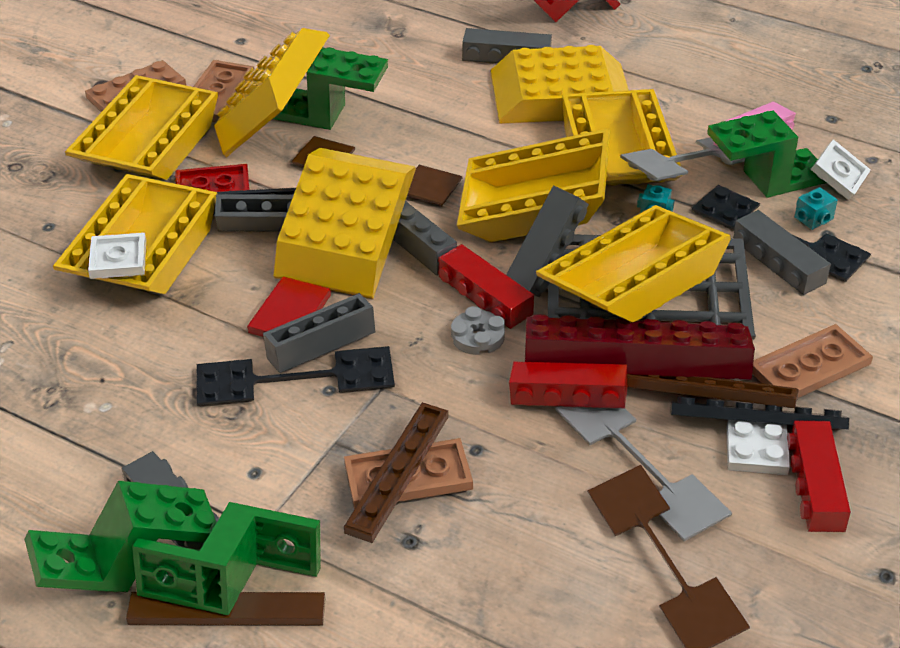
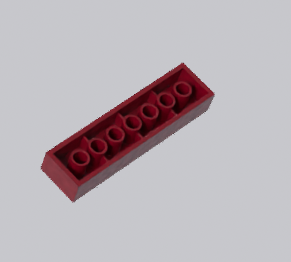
(643, 346)

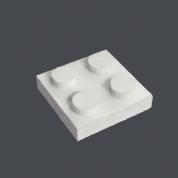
(840, 169)
(117, 255)
(757, 447)

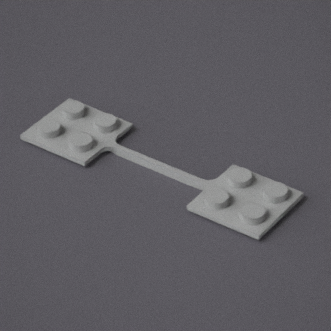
(661, 167)
(690, 502)

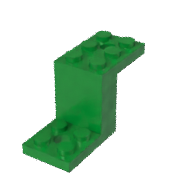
(326, 85)
(768, 152)
(106, 555)
(222, 567)

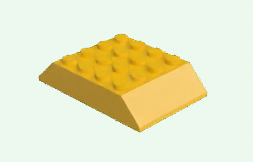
(532, 81)
(267, 88)
(633, 124)
(147, 128)
(510, 186)
(168, 213)
(342, 221)
(640, 263)

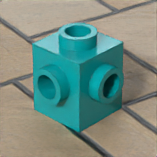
(654, 196)
(815, 208)

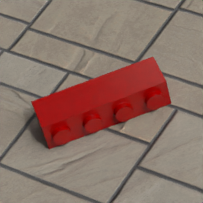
(486, 285)
(568, 384)
(818, 477)

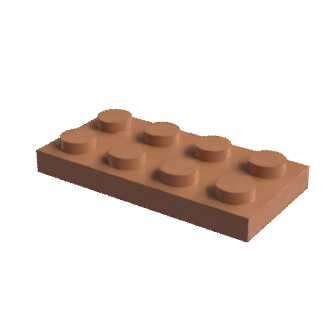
(222, 78)
(104, 93)
(812, 361)
(440, 472)

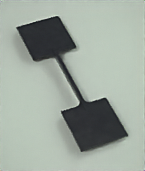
(728, 206)
(235, 379)

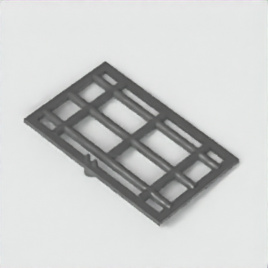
(710, 286)

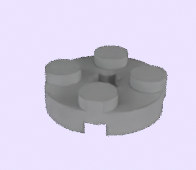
(475, 319)

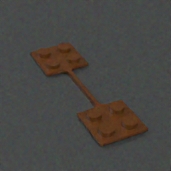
(427, 183)
(700, 614)

